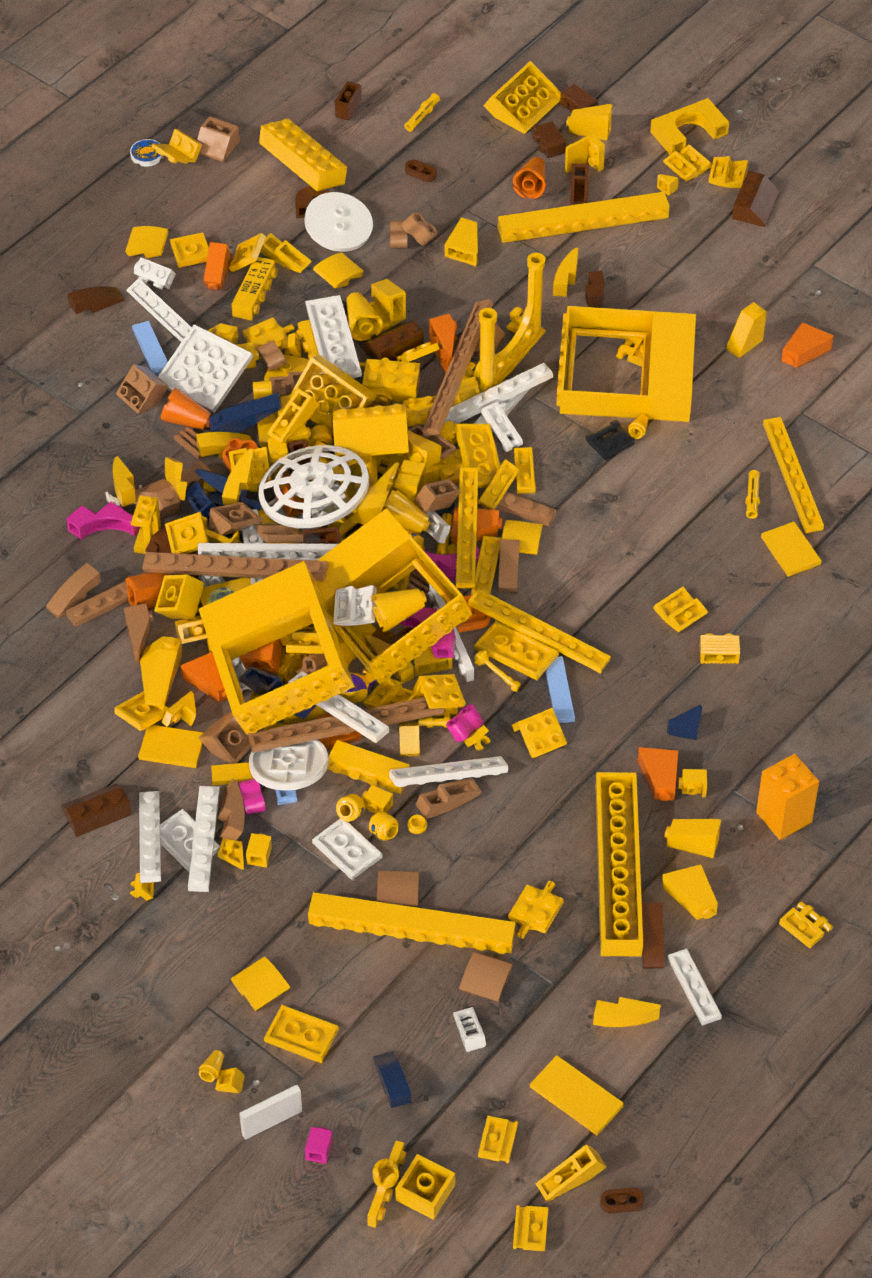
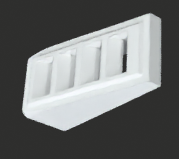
(474, 1040)

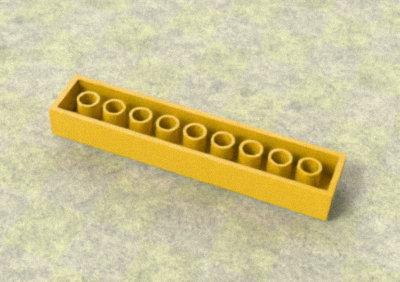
(618, 864)

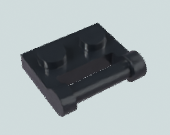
(613, 444)

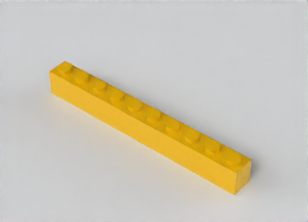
(583, 217)
(411, 923)

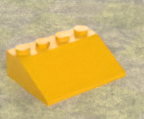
(524, 99)
(332, 390)
(372, 430)

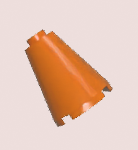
(530, 179)
(185, 411)

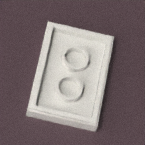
(178, 836)
(347, 848)
(270, 1112)

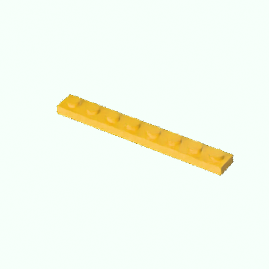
(793, 475)
(467, 528)
(539, 630)

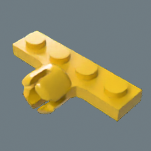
(385, 1176)

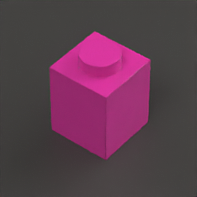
(318, 1145)

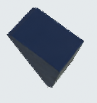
(686, 724)

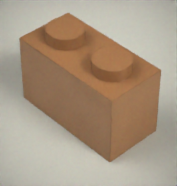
(437, 495)

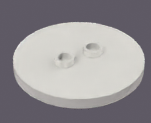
(338, 221)
(290, 765)

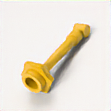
(482, 658)

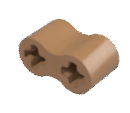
(419, 228)
(398, 236)
(272, 355)
(191, 477)
(313, 663)

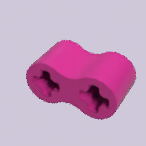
(464, 723)
(251, 796)

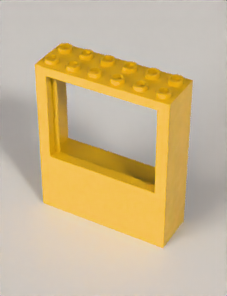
(665, 363)
(381, 557)
(263, 616)

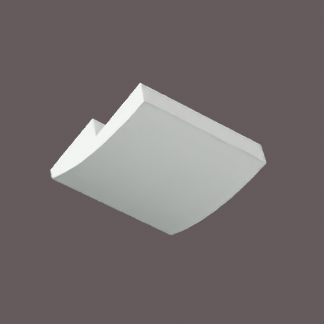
(354, 606)

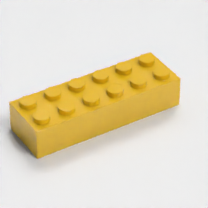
(303, 154)

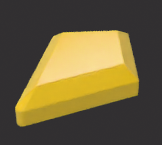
(232, 852)

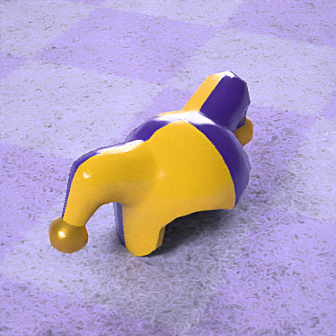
(362, 687)

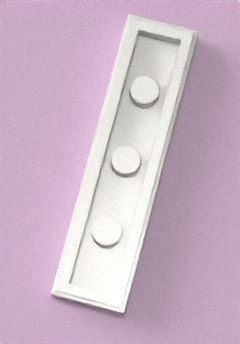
(694, 987)

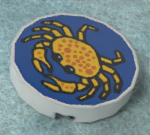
(144, 154)

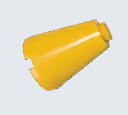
(362, 317)
(406, 512)
(396, 606)

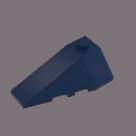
(245, 414)

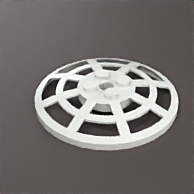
(321, 485)

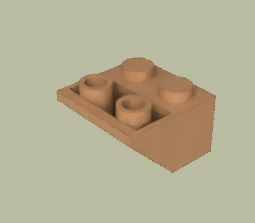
(218, 138)
(141, 389)

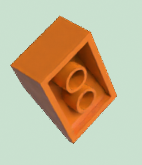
(443, 332)

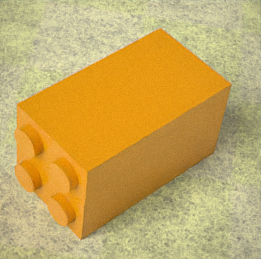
(787, 796)

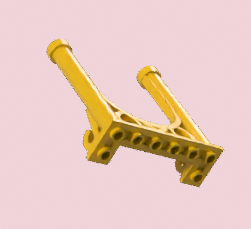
(493, 367)

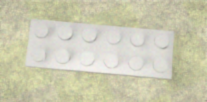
(333, 334)

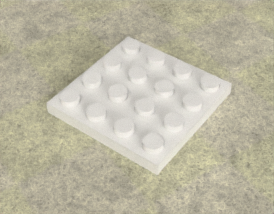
(205, 367)

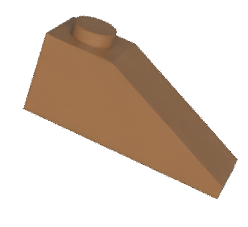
(138, 627)

